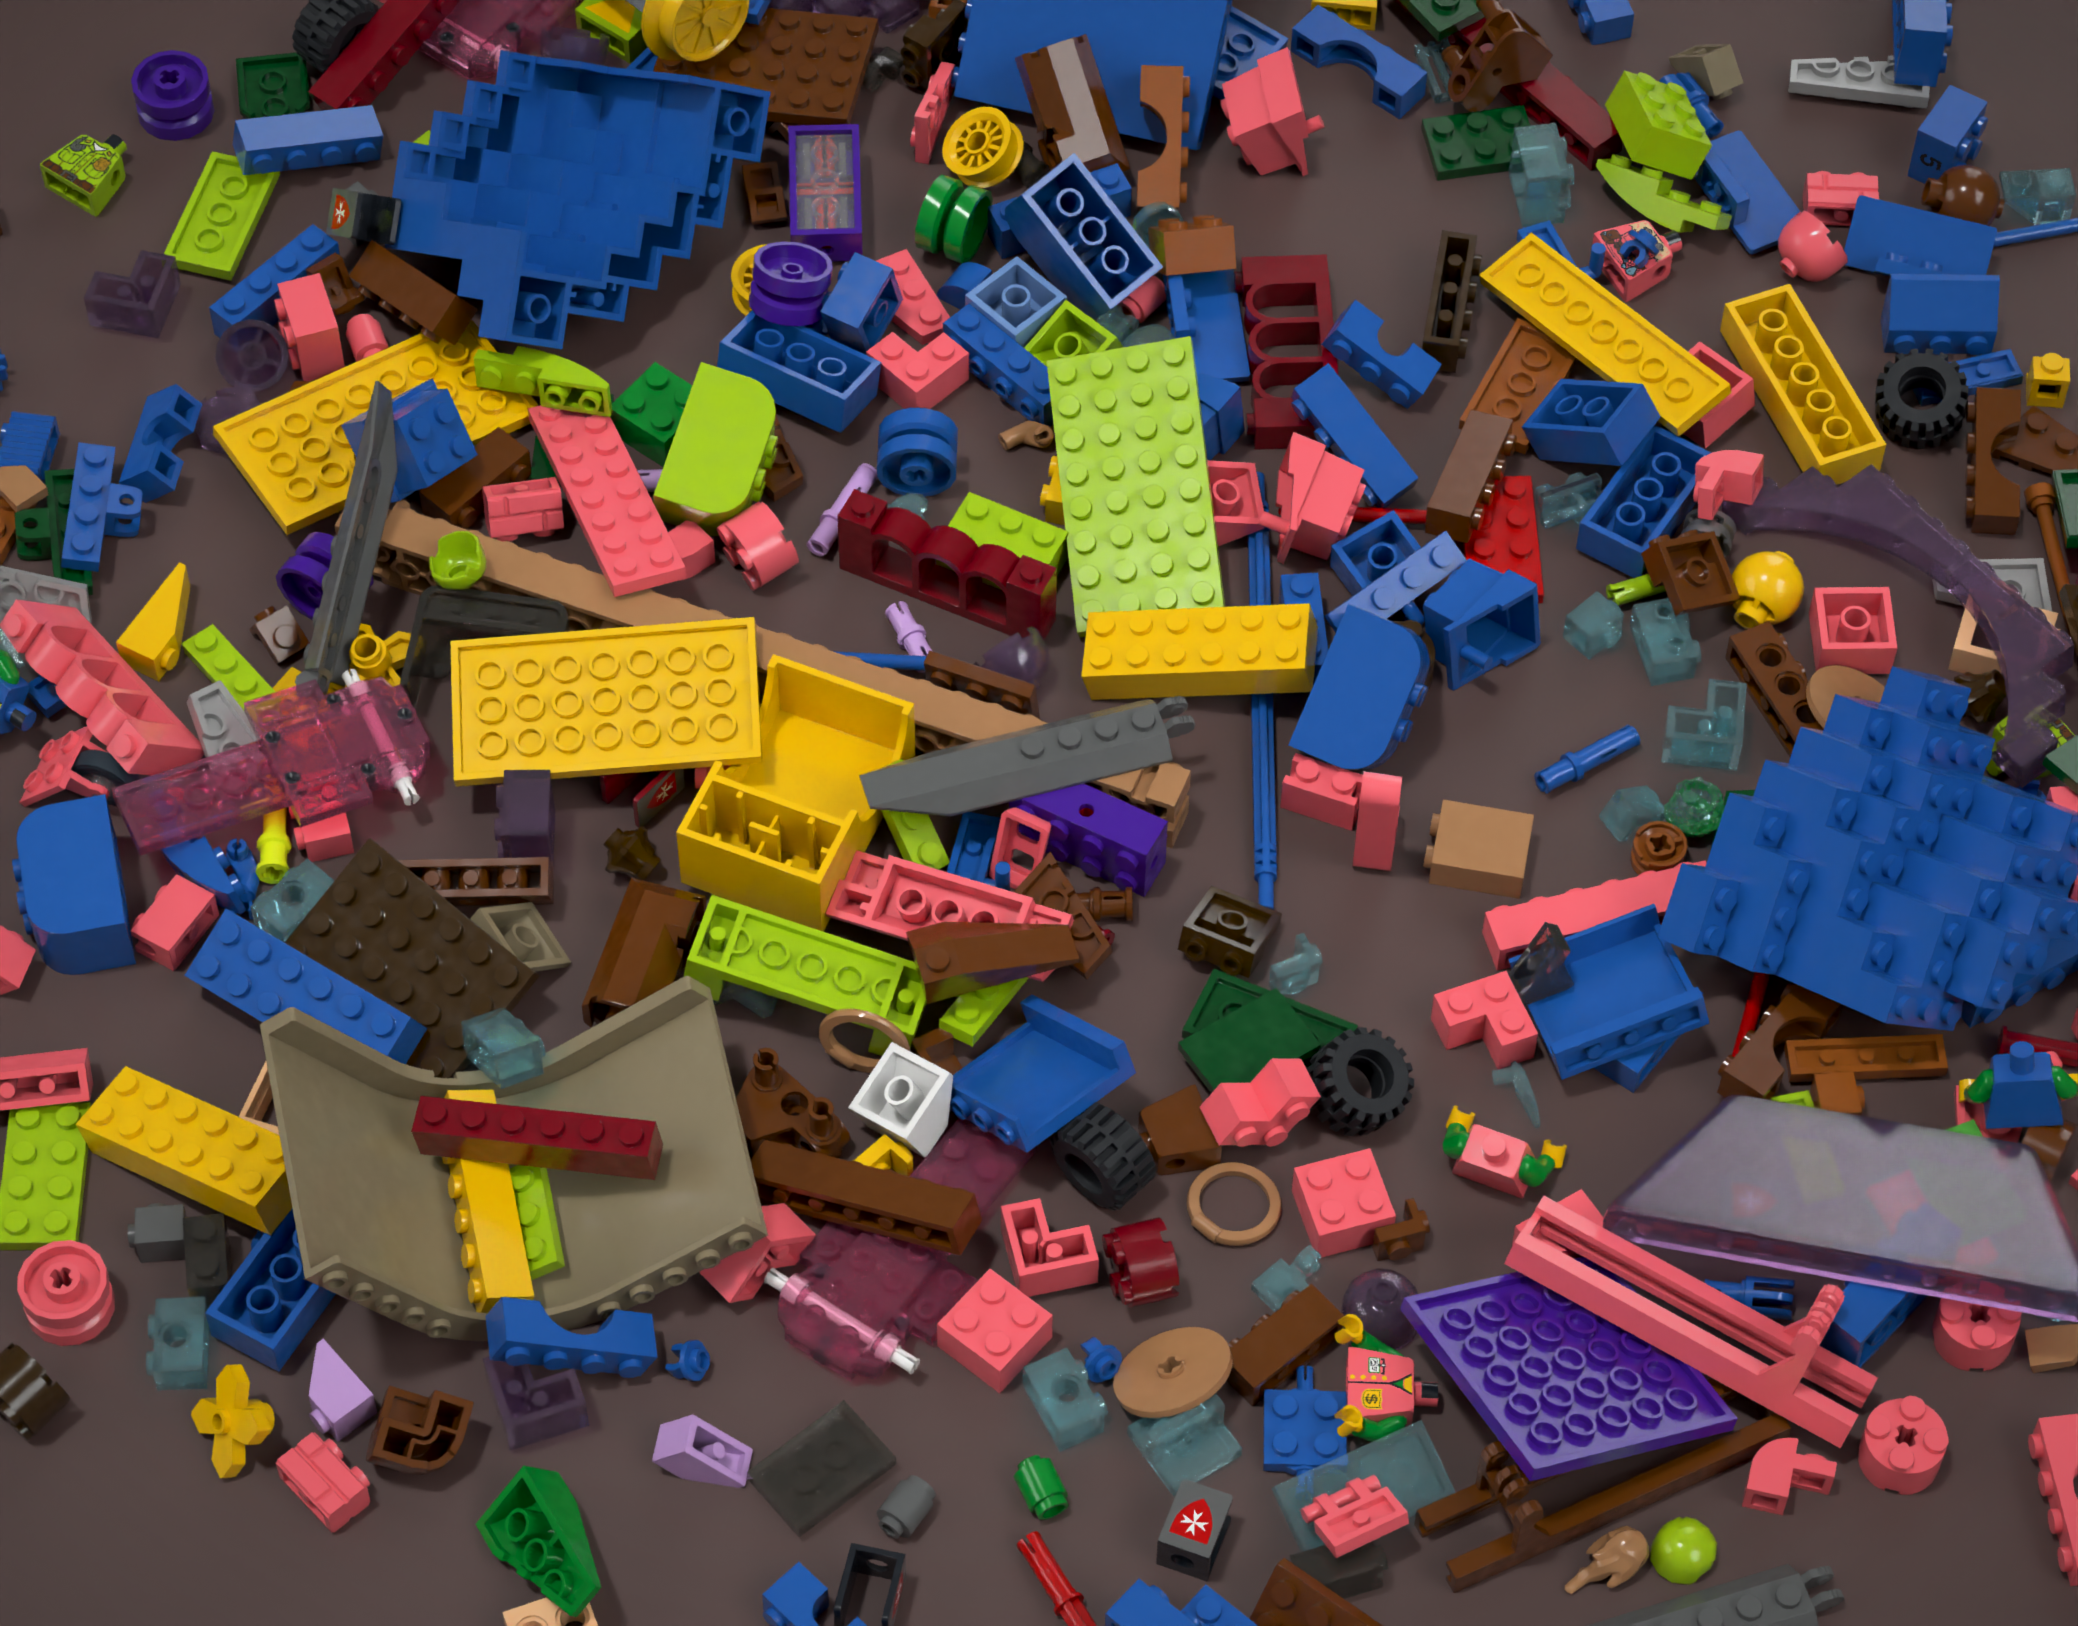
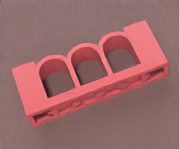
(101, 687)

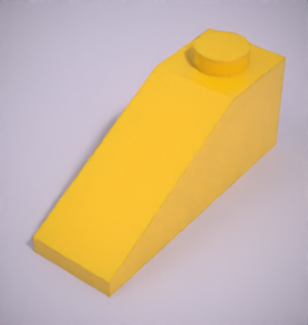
(156, 634)

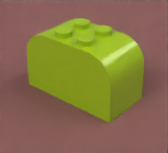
(718, 450)

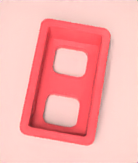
(1010, 838)

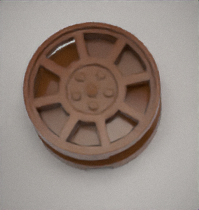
(1658, 847)

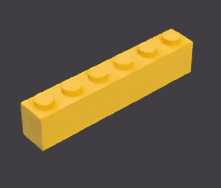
(488, 1224)

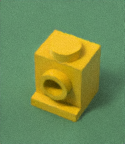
(2049, 371)

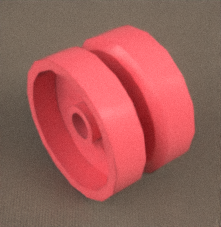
(66, 1293)

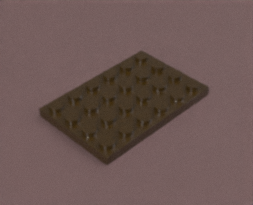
(412, 952)

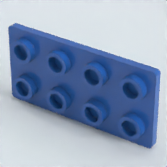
(1747, 190)
(1914, 241)
(1209, 312)

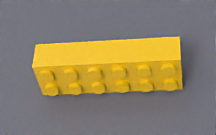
(1801, 384)
(1200, 651)
(190, 1148)

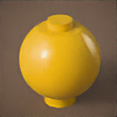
(1768, 589)

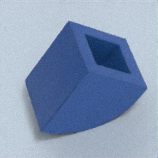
(961, 282)

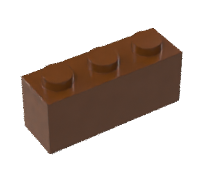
(460, 495)
(1282, 1343)

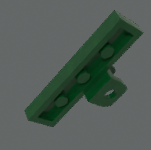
(50, 528)

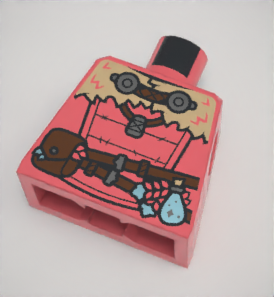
(1623, 272)

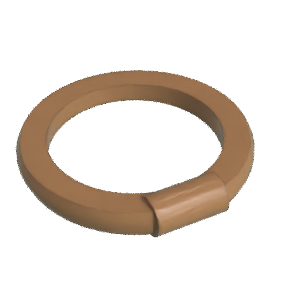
(844, 1055)
(1226, 1237)

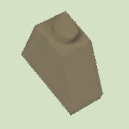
(1711, 67)

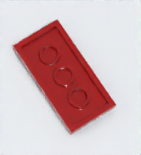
(1509, 532)

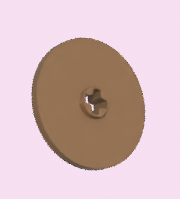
(1841, 681)
(1173, 1372)

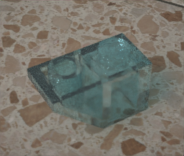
(2039, 194)

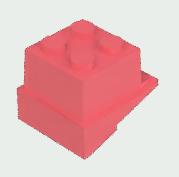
(1269, 115)
(1315, 499)

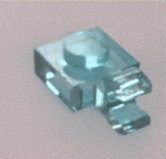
(1283, 1279)

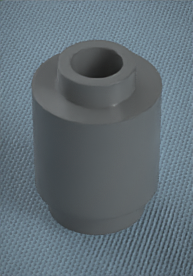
(906, 1507)

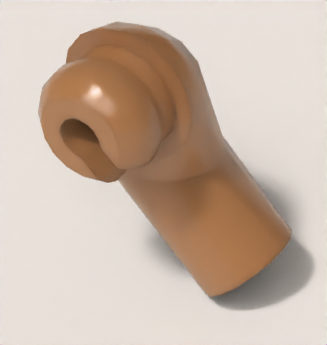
(1028, 433)

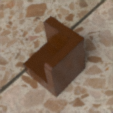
(938, 1049)

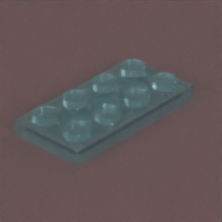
(1400, 1461)

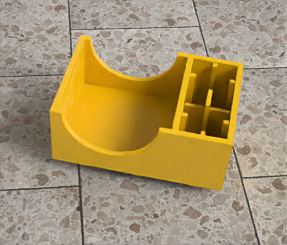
(791, 825)

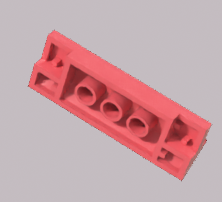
(906, 896)

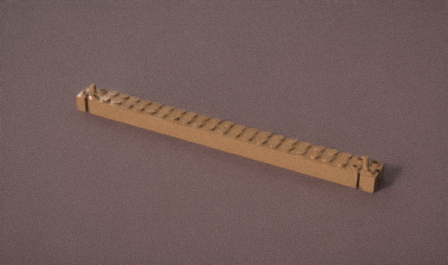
(940, 715)

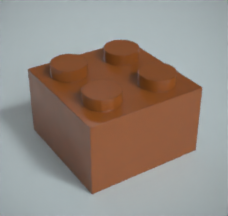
(1193, 246)

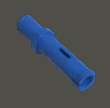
(1574, 765)

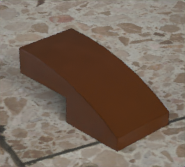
(764, 192)

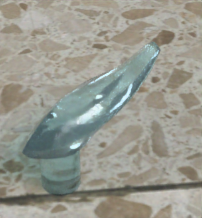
(1523, 1090)

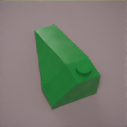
(543, 1537)

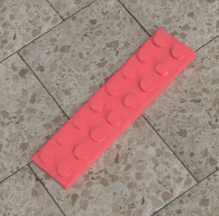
(608, 499)

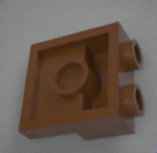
(1691, 571)

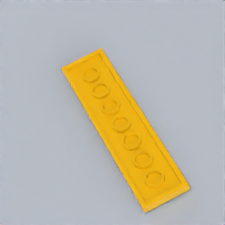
(1604, 332)

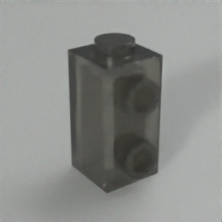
(1348, 1574)

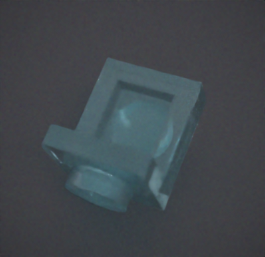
(1631, 809)
(1299, 971)

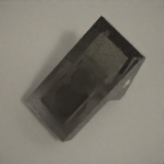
(1541, 967)

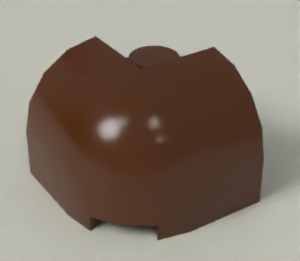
(418, 1431)

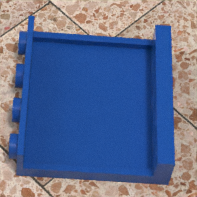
(1622, 998)
(1039, 1076)

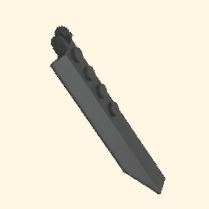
(354, 548)
(1030, 760)
(1760, 1599)

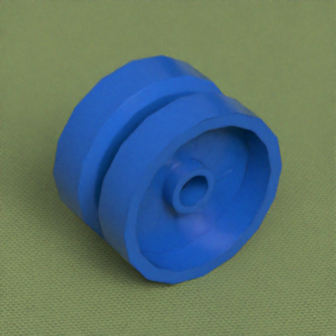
(917, 452)

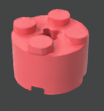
(757, 544)
(1974, 1334)
(1902, 1445)

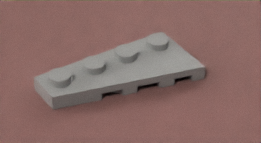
(1854, 81)

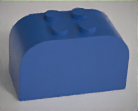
(1080, 238)
(1364, 692)
(73, 887)

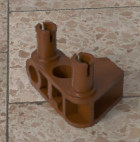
(1516, 57)
(776, 1114)

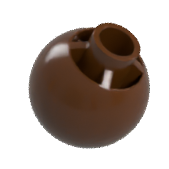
(1964, 194)

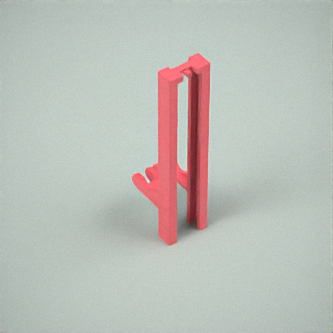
(1793, 1347)

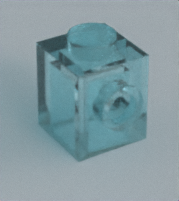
(1594, 625)

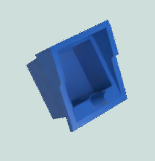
(1220, 413)
(427, 437)
(1481, 621)

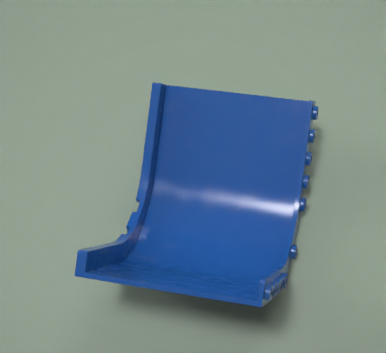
(1121, 40)

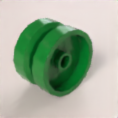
(953, 219)

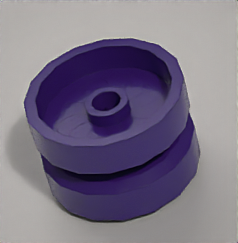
(173, 95)
(789, 283)
(303, 574)

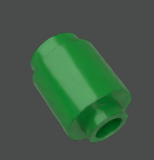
(1041, 1487)

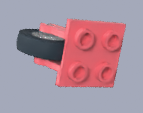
(75, 766)

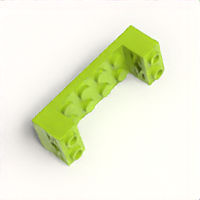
(804, 967)

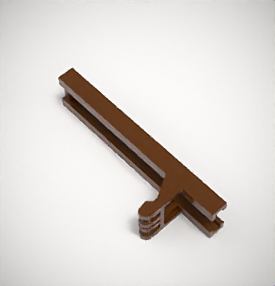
(1535, 1535)

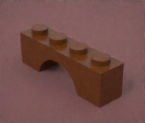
(1993, 498)
(1755, 1067)

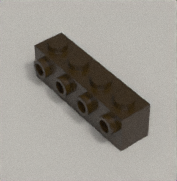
(1449, 299)

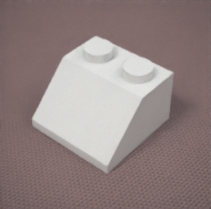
(906, 1099)

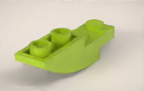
(1652, 196)
(553, 378)

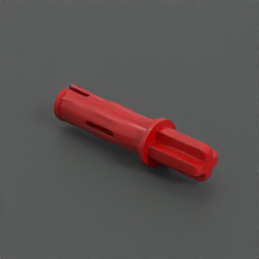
(1065, 1598)

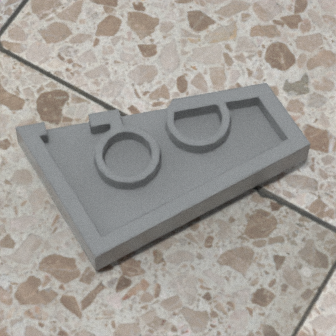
(2025, 574)
(42, 589)
(219, 719)

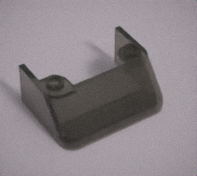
(465, 615)

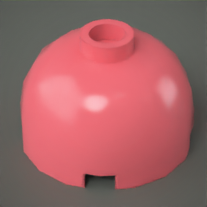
(1808, 250)

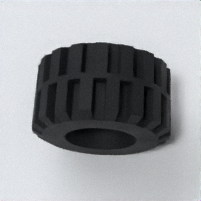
(329, 28)
(1927, 372)
(1379, 1063)
(1103, 1156)

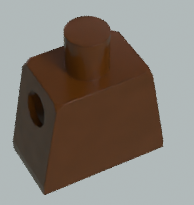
(1179, 1133)

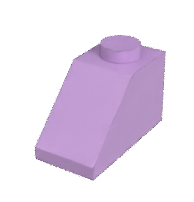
(337, 1395)
(701, 1453)

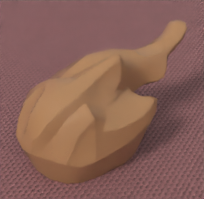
(1614, 1554)

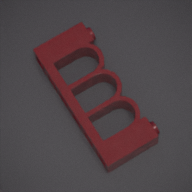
(1283, 282)
(1026, 583)

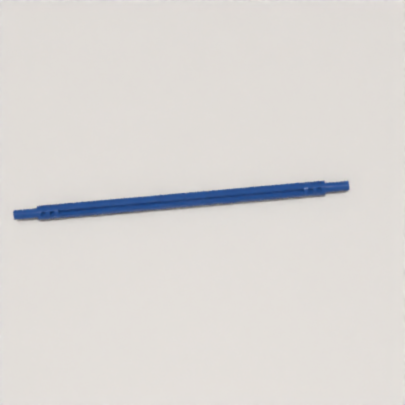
(1262, 729)

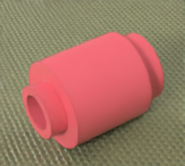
(1144, 299)
(365, 336)

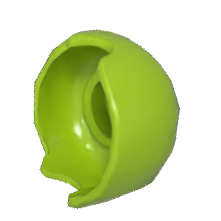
(458, 561)
(1683, 1550)

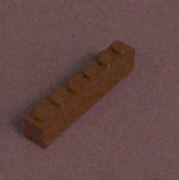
(866, 1197)

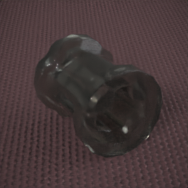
(1030, 167)

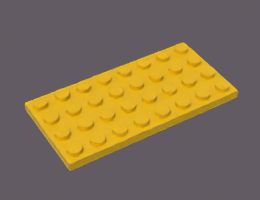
(296, 444)
(606, 700)

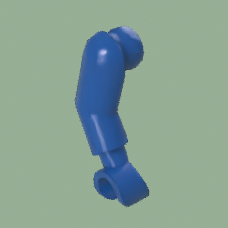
(245, 870)

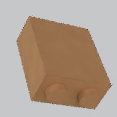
(1479, 848)

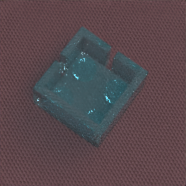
(1540, 174)

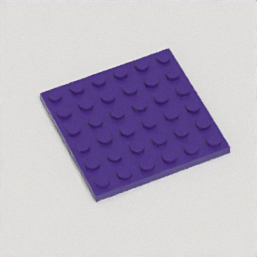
(1559, 1378)

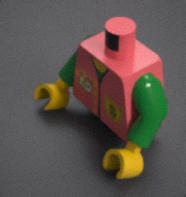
(1496, 1157)
(1378, 1385)

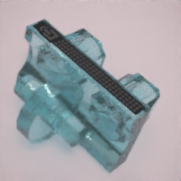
(1568, 500)

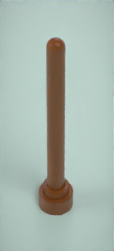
(2041, 500)

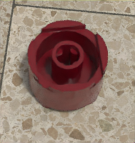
(1141, 1262)

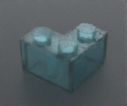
(1707, 735)

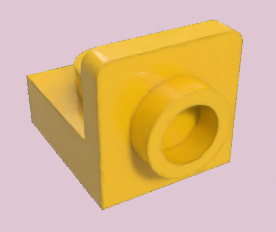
(886, 1155)

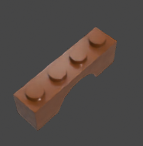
(1162, 94)

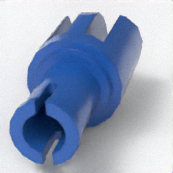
(1698, 100)
(1747, 1295)

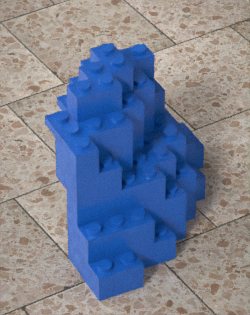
(571, 186)
(1886, 864)

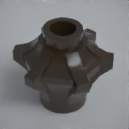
(1985, 694)
(631, 853)

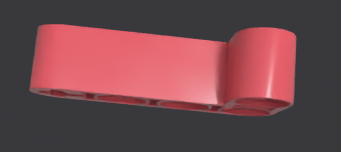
(1377, 821)

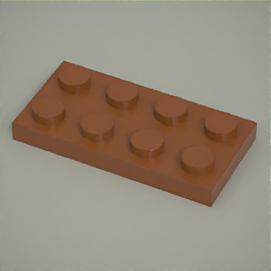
(1521, 378)

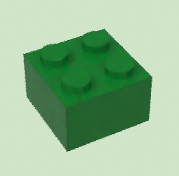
(651, 412)

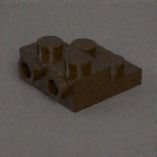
(931, 43)
(1228, 932)

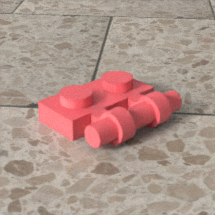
(1355, 1515)

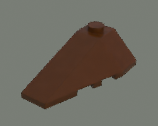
(979, 955)

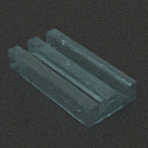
(1421, 54)

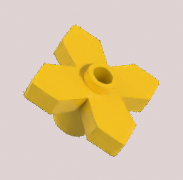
(376, 657)
(232, 1420)

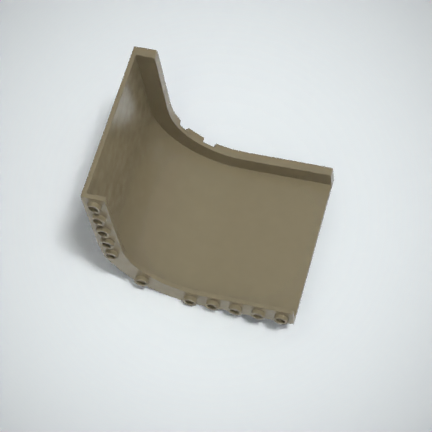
(380, 1213)

